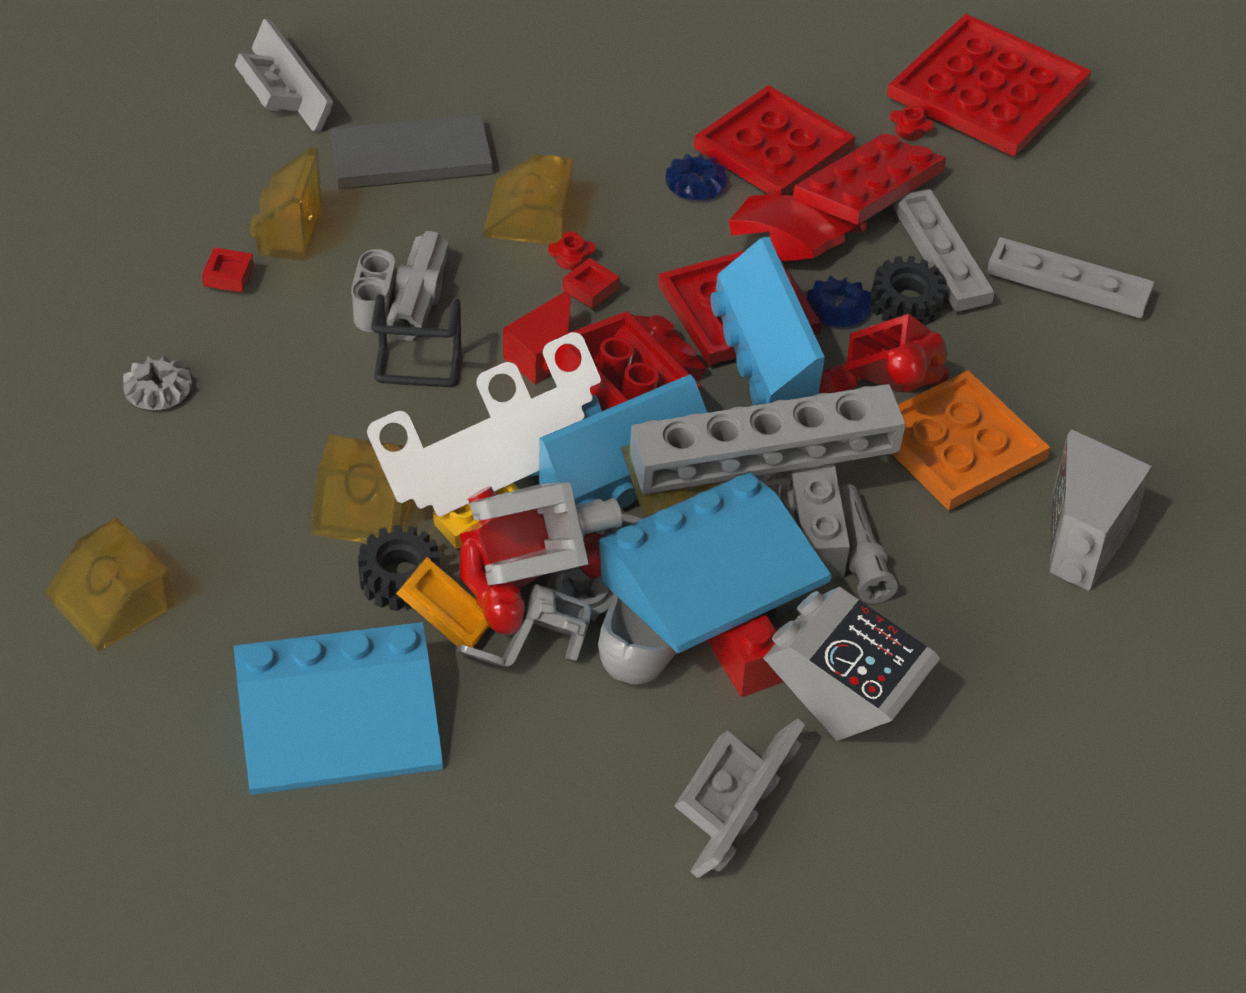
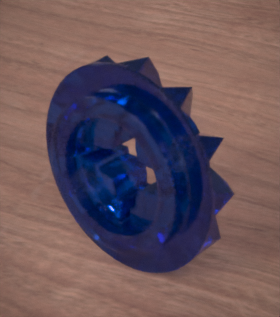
(689, 185)
(849, 312)

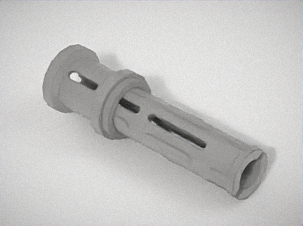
(866, 556)

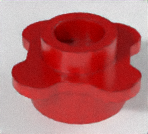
(911, 123)
(571, 250)

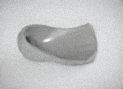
(630, 647)

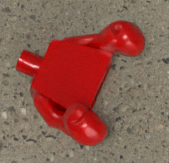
(890, 353)
(503, 539)

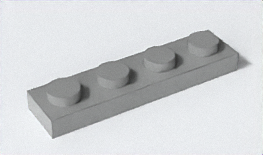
(945, 249)
(1070, 277)

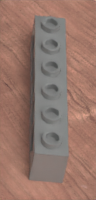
(766, 438)

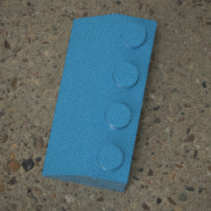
(767, 327)
(590, 449)

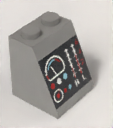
(1093, 507)
(848, 662)

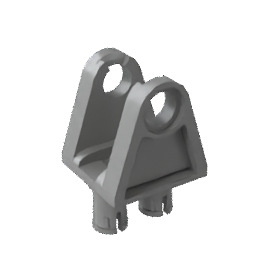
(564, 524)

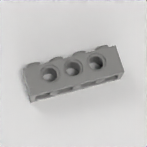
(819, 513)

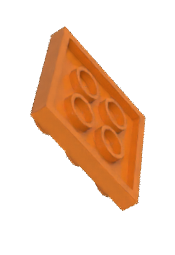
(965, 440)

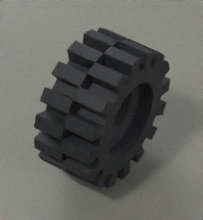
(911, 277)
(390, 549)

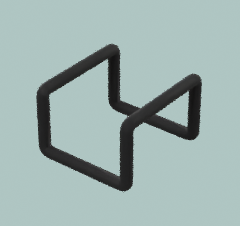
(454, 330)

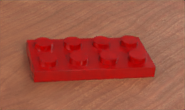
(869, 178)

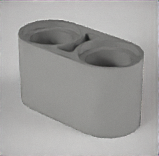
(373, 276)

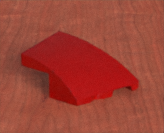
(794, 227)

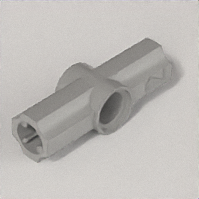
(419, 282)

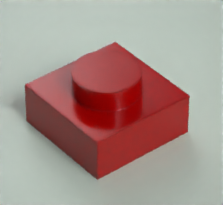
(227, 269)
(591, 283)

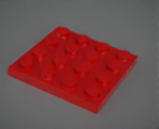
(989, 84)

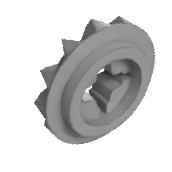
(145, 394)
(570, 579)

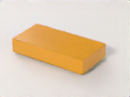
(444, 604)

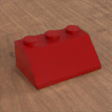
(625, 358)

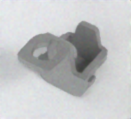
(541, 611)

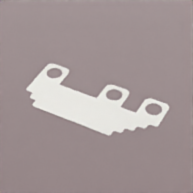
(494, 449)

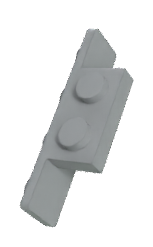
(282, 78)
(728, 788)

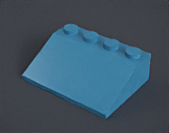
(711, 562)
(337, 708)

